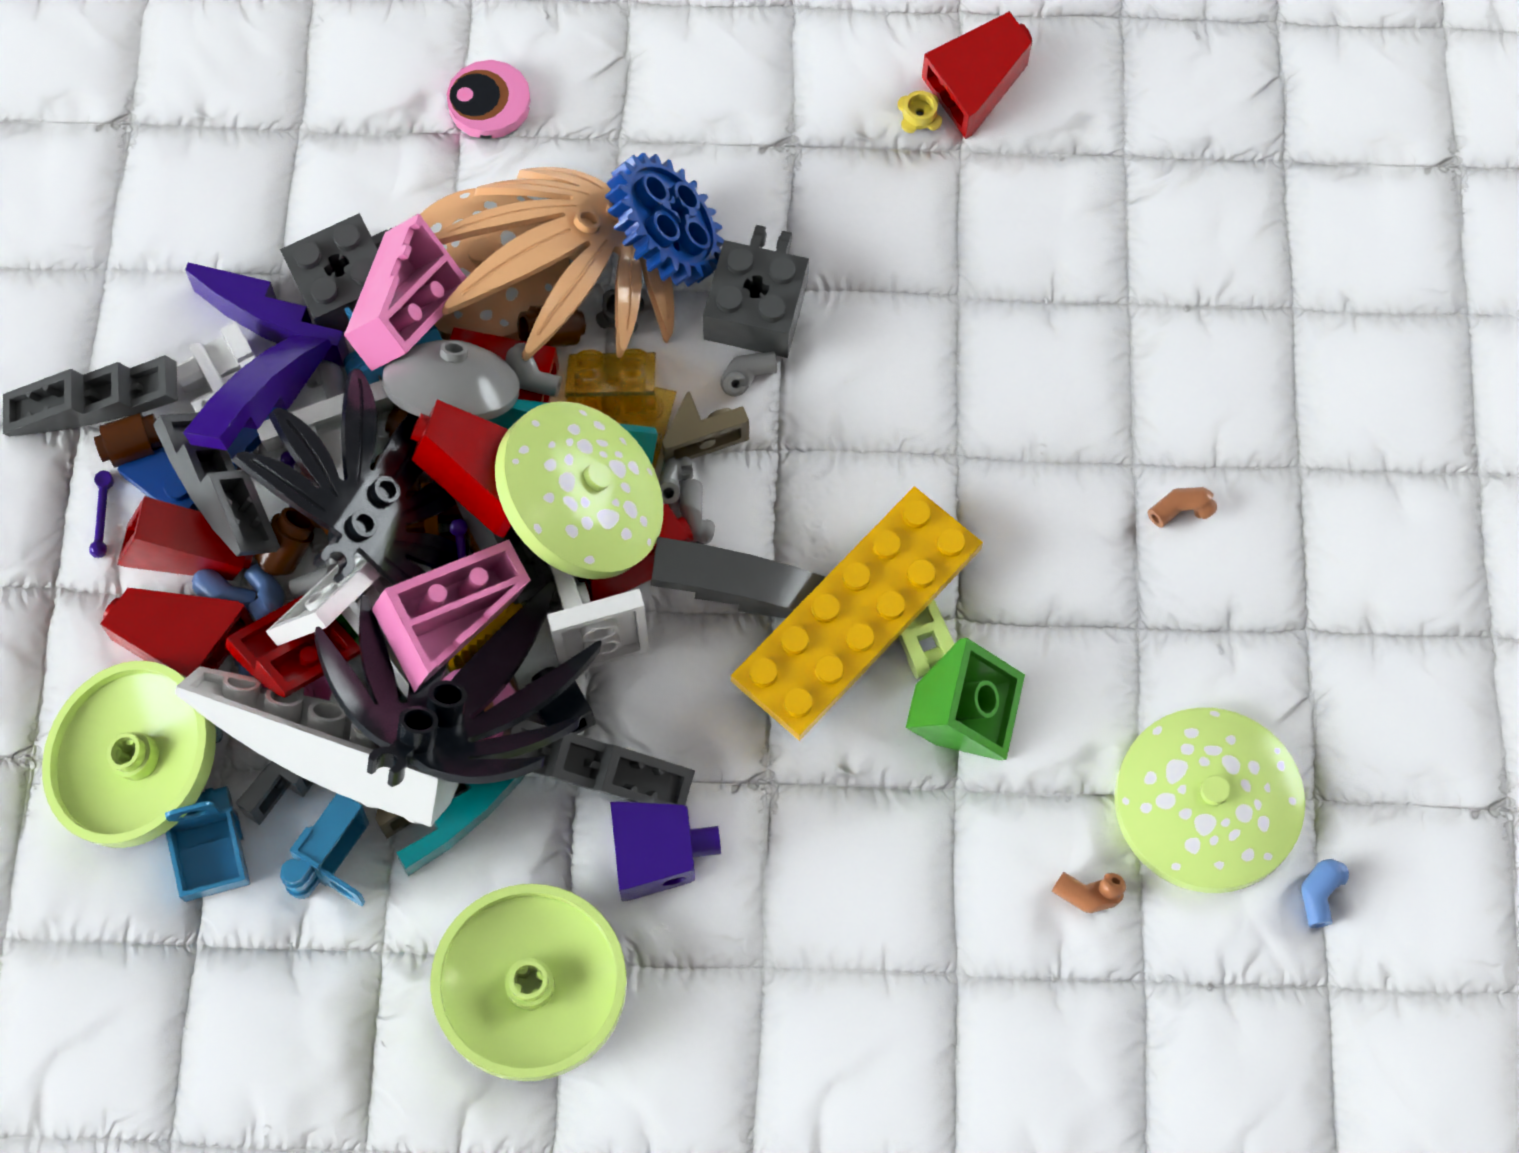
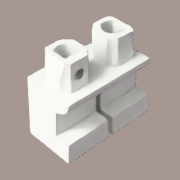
(214, 363)

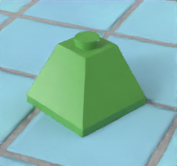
(968, 702)

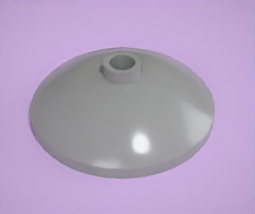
(453, 374)

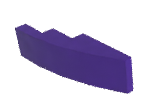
(255, 307)
(254, 390)

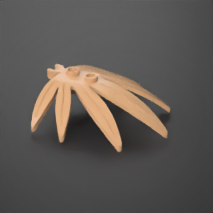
(577, 230)

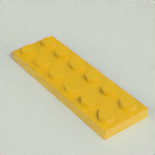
(856, 613)

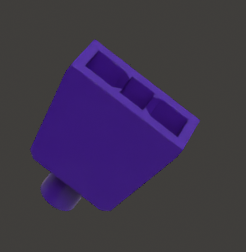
(657, 847)

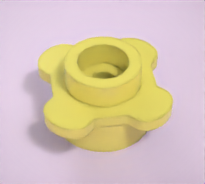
(922, 102)

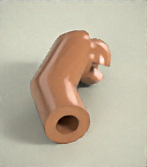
(1183, 499)
(1092, 896)

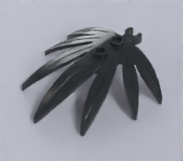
(367, 508)
(437, 721)

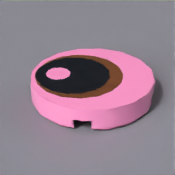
(488, 99)

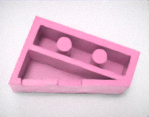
(402, 293)
(447, 608)

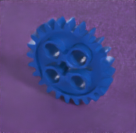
(664, 219)

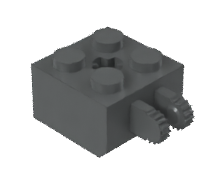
(333, 269)
(756, 295)

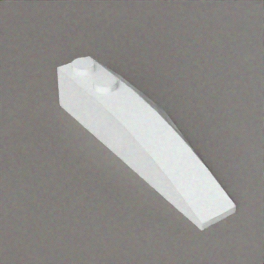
(312, 741)

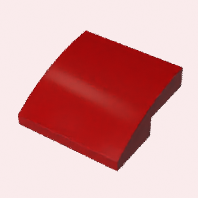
(291, 664)

